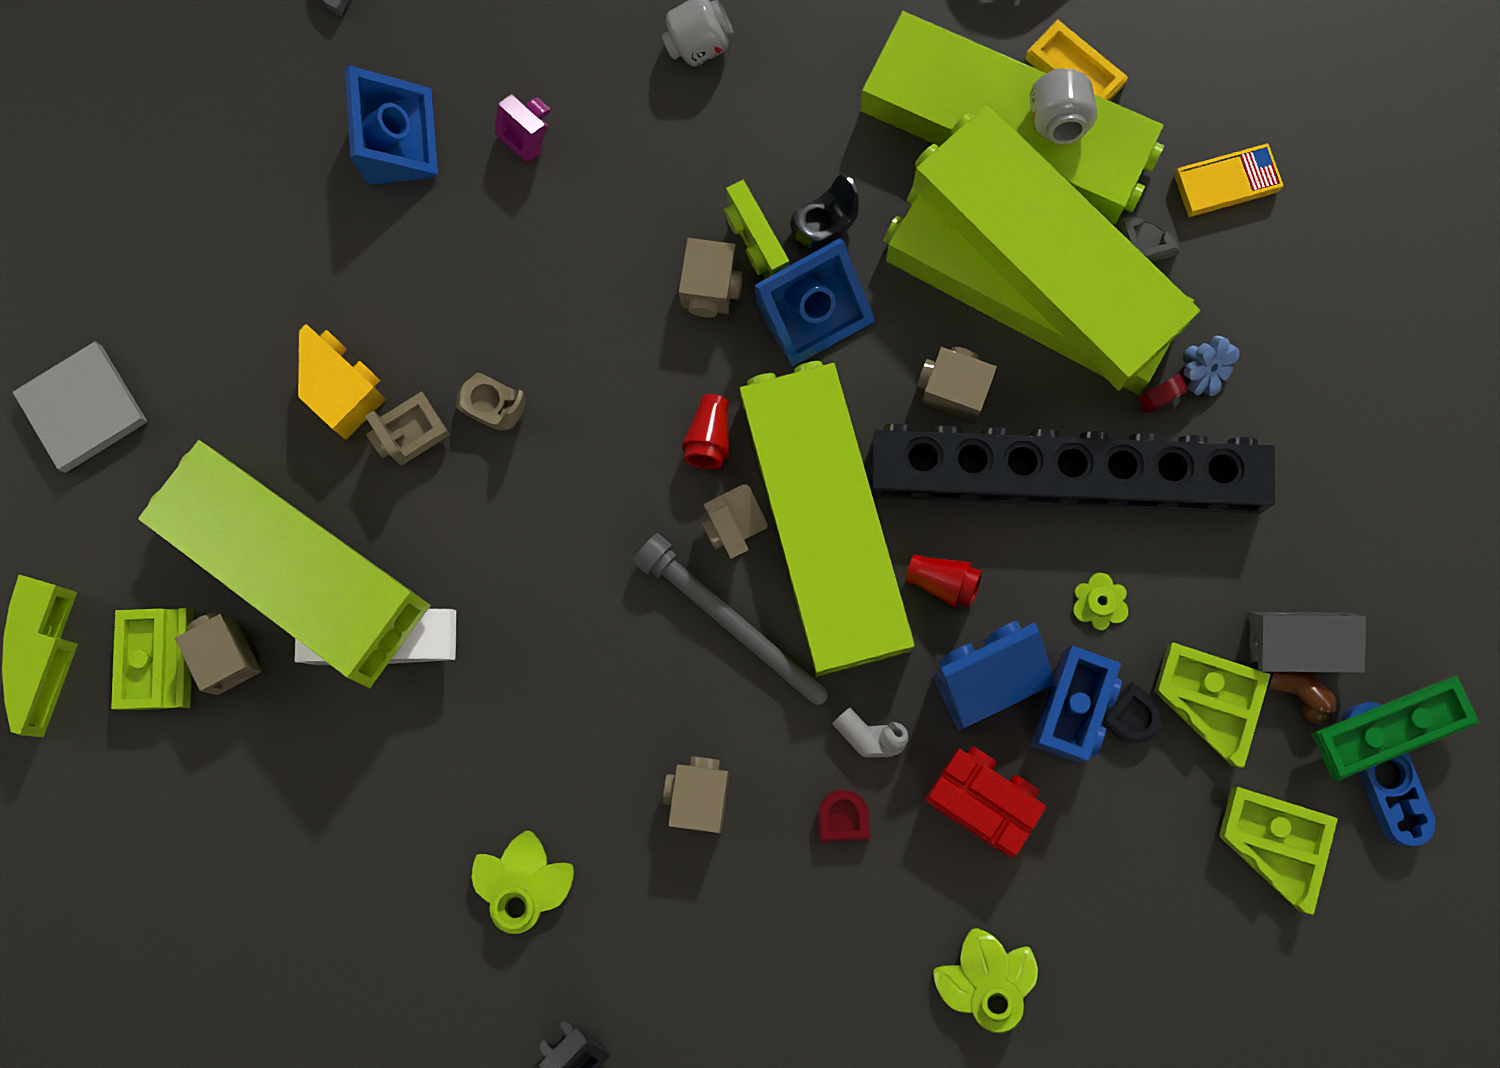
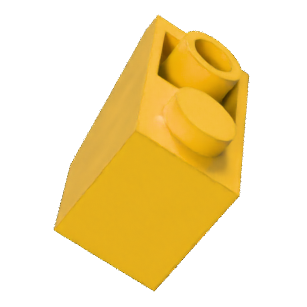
(332, 386)

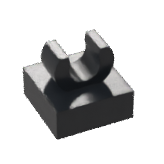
(575, 1051)

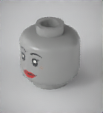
(697, 31)
(1063, 105)

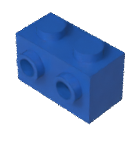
(1077, 705)

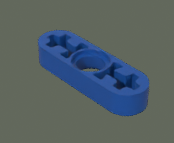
(1391, 813)

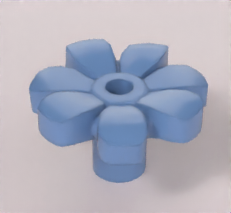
(1209, 365)

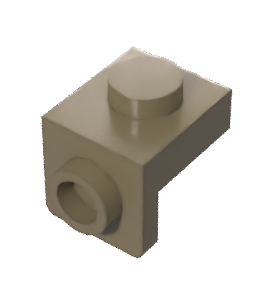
(406, 429)
(733, 519)

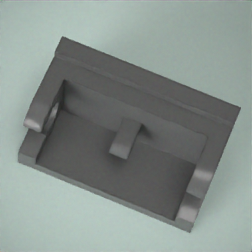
(1308, 641)

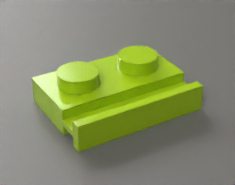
(748, 221)
(148, 661)

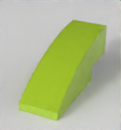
(34, 655)

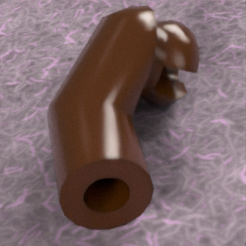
(1312, 691)

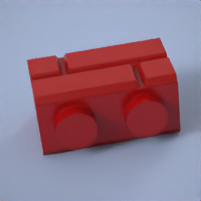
(986, 802)

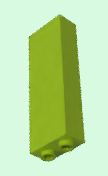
(936, 77)
(1052, 246)
(943, 258)
(825, 518)
(284, 564)

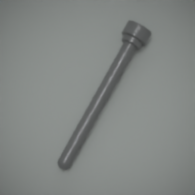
(659, 559)

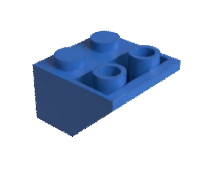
(995, 676)

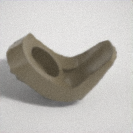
(491, 402)

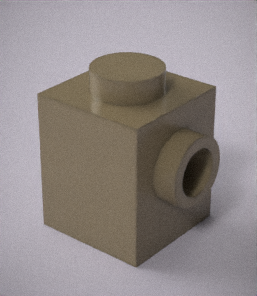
(709, 277)
(956, 383)
(217, 653)
(697, 795)

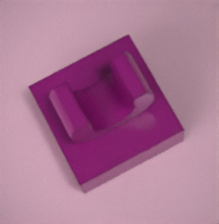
(522, 126)

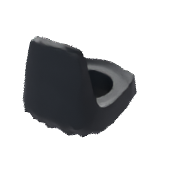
(827, 215)

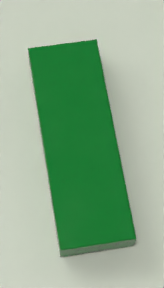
(1395, 728)

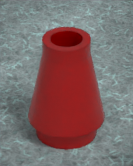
(707, 436)
(945, 579)

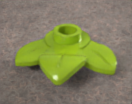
(523, 875)
(988, 973)

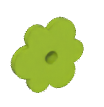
(1088, 608)

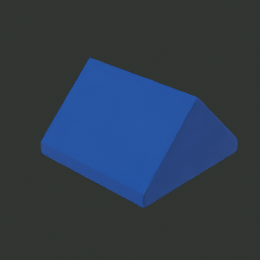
(390, 127)
(813, 303)

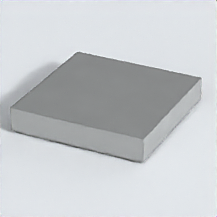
(79, 407)

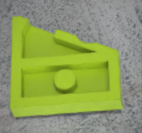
(1214, 698)
(1280, 843)

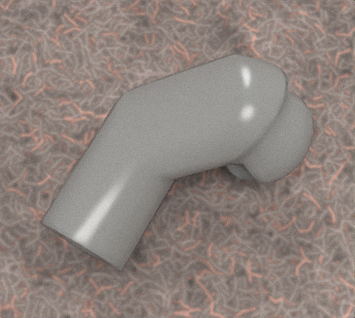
(871, 740)

